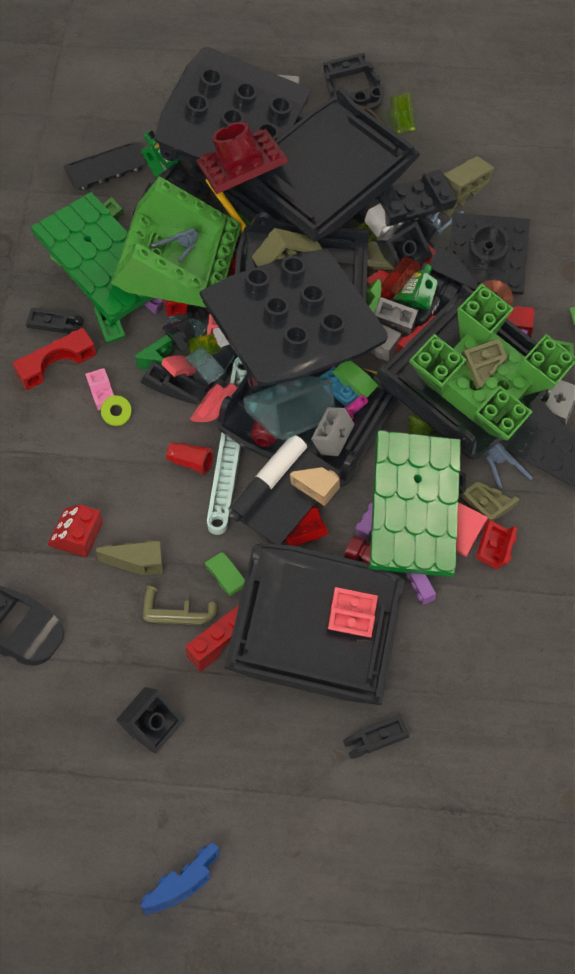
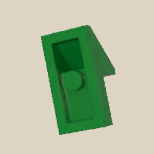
(111, 332)
(155, 352)

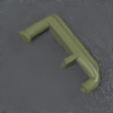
(175, 616)

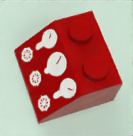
(77, 530)

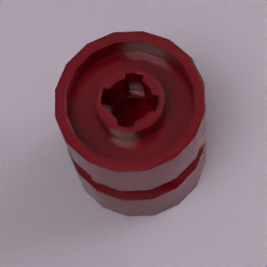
(358, 550)

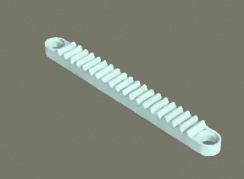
(225, 470)

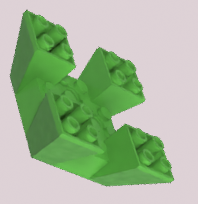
(497, 403)

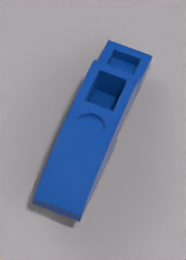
(175, 888)

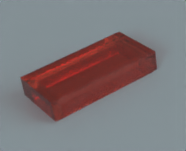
(400, 275)

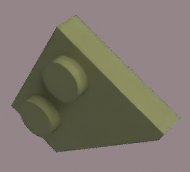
(484, 361)
(488, 501)

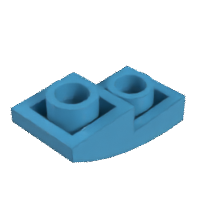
(343, 394)

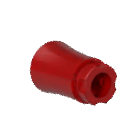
(190, 456)

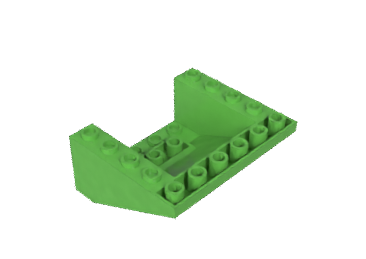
(156, 270)

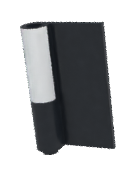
(270, 500)

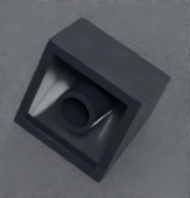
(403, 242)
(150, 719)

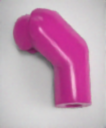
(356, 405)

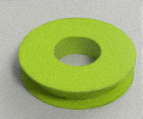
(116, 401)

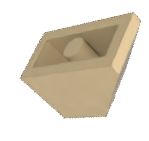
(316, 483)

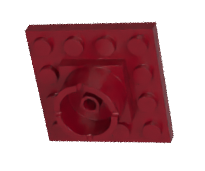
(239, 156)

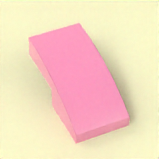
(99, 386)

